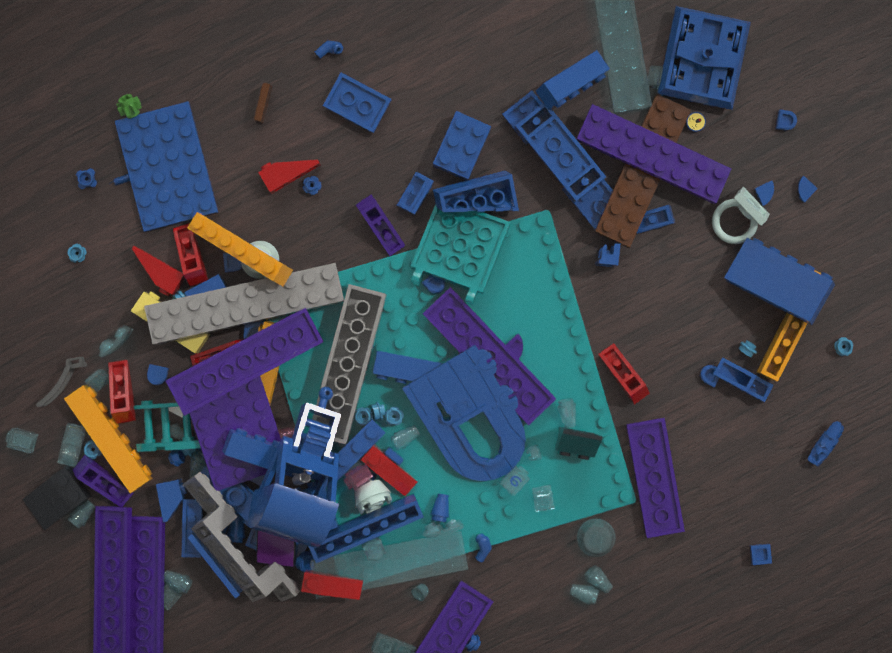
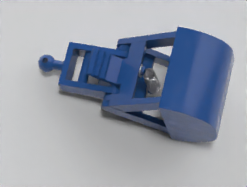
(307, 456)

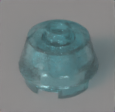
(596, 537)

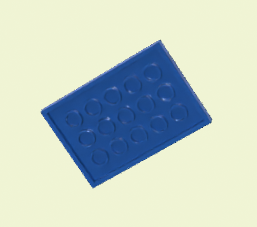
(166, 166)

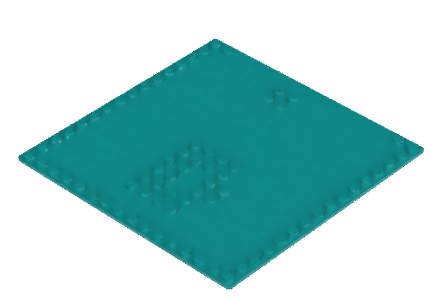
(526, 297)

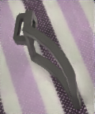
(63, 381)

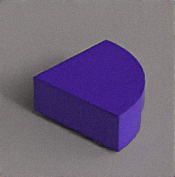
(516, 345)

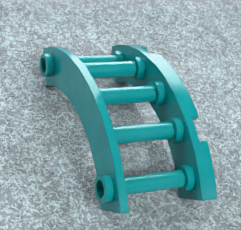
(167, 442)

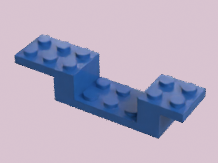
(562, 154)

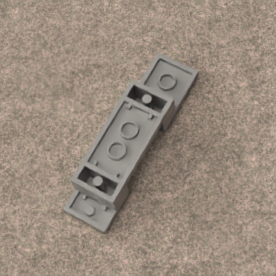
(209, 530)

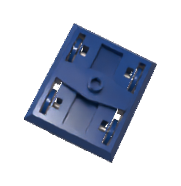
(704, 58)

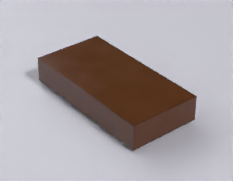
(262, 103)

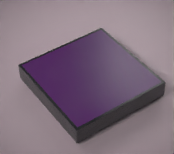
(275, 549)

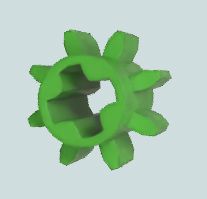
(129, 106)

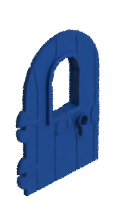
(465, 389)

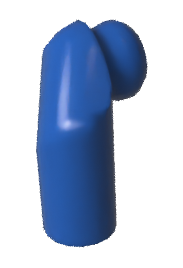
(329, 47)
(484, 545)

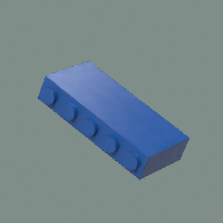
(780, 280)

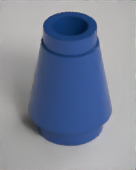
(440, 510)
(236, 530)

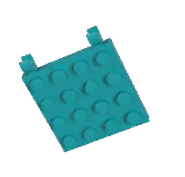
(460, 249)

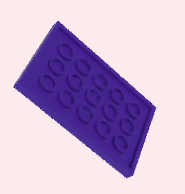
(240, 408)

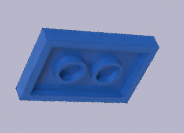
(357, 102)

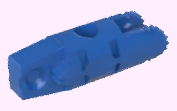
(826, 444)

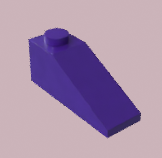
(380, 225)
(101, 481)

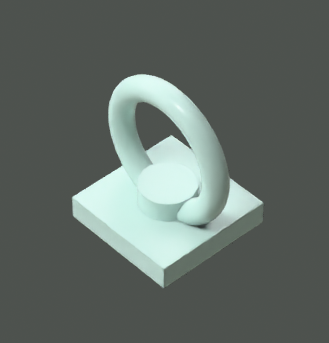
(749, 207)

